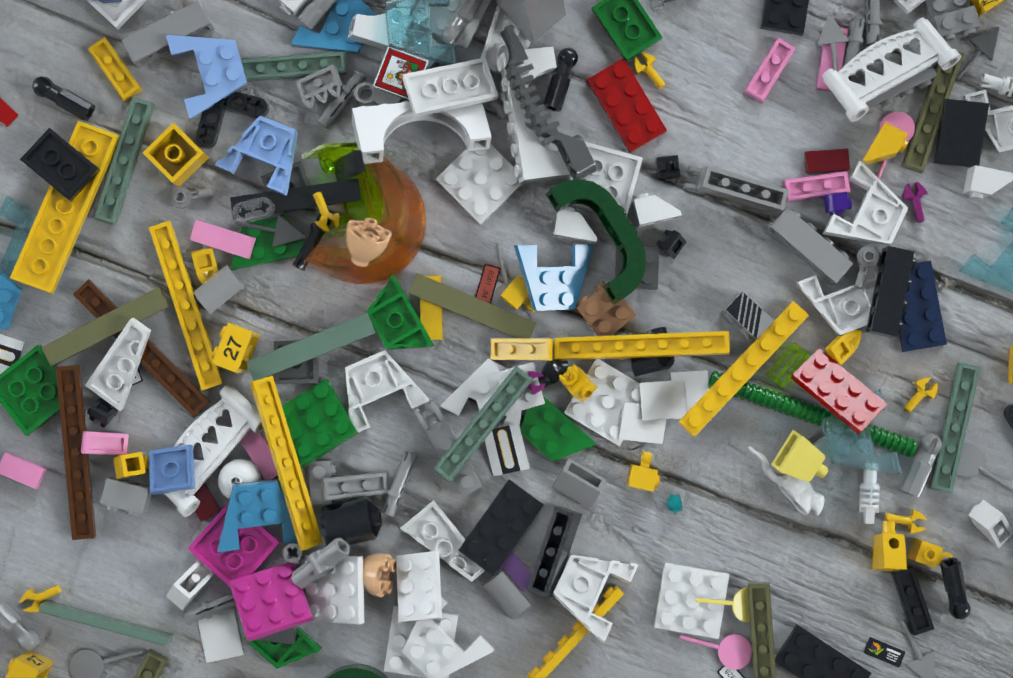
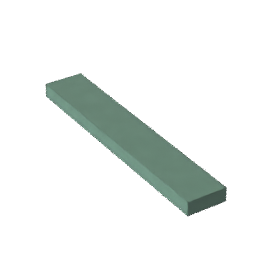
(292, 66)
(124, 161)
(311, 347)
(483, 424)
(955, 427)
(106, 622)

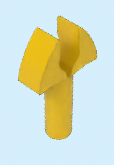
(648, 69)
(325, 214)
(921, 393)
(907, 520)
(39, 597)

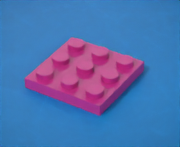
(254, 544)
(269, 601)

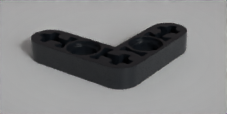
(219, 108)

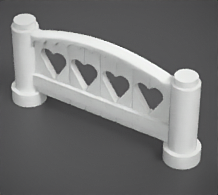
(855, 96)
(243, 418)

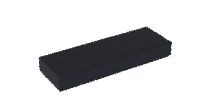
(349, 165)
(912, 601)

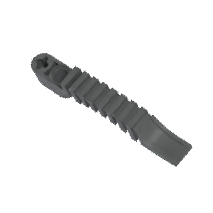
(572, 149)

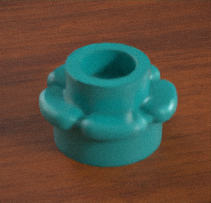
(674, 503)

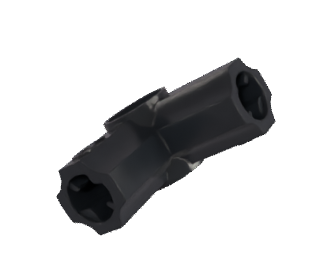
(650, 364)

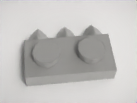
(318, 85)

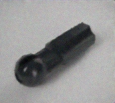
(560, 82)
(63, 98)
(955, 588)

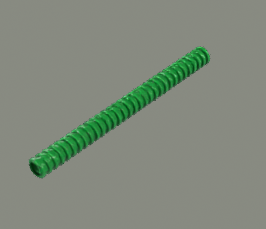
(815, 414)

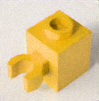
(517, 294)
(578, 383)
(130, 465)
(643, 476)
(927, 553)

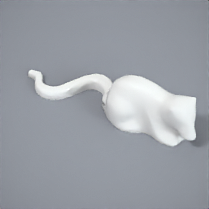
(796, 490)

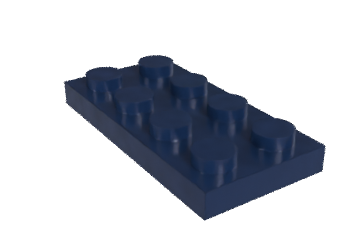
(922, 316)

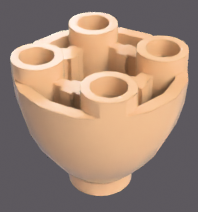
(366, 240)
(378, 574)

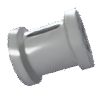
(288, 549)

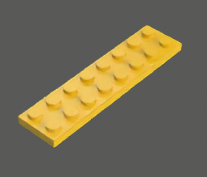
(61, 220)

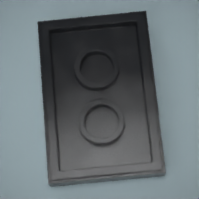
(961, 133)
(60, 164)

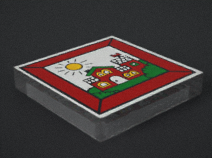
(392, 69)

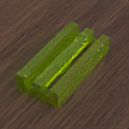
(805, 356)

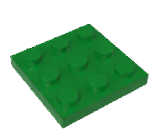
(30, 391)
(317, 422)

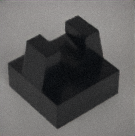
(668, 167)
(673, 244)
(102, 411)

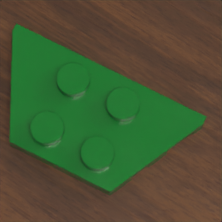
(263, 250)
(397, 320)
(553, 432)
(282, 654)

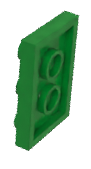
(627, 26)

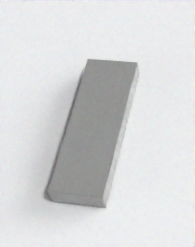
(354, 486)

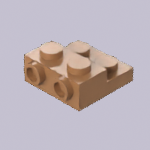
(601, 313)

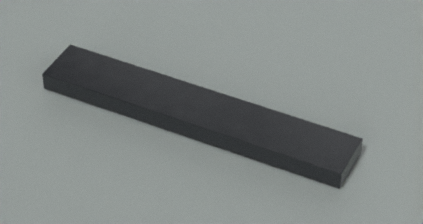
(302, 197)

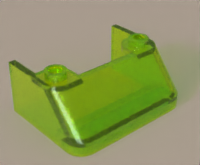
(371, 194)

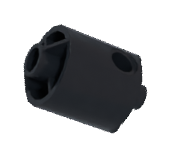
(351, 520)

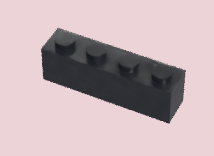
(890, 292)
(554, 551)

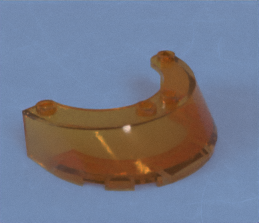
(402, 215)

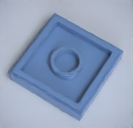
(171, 469)

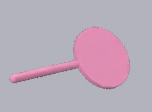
(901, 121)
(733, 650)

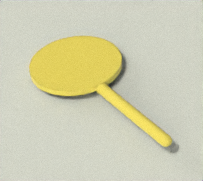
(739, 604)

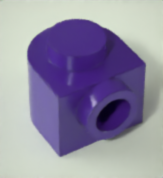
(837, 203)

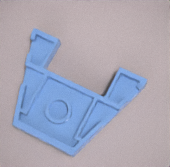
(218, 65)
(269, 144)

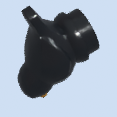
(552, 371)

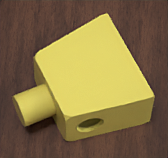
(800, 459)

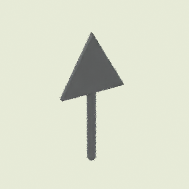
(986, 44)
(283, 233)

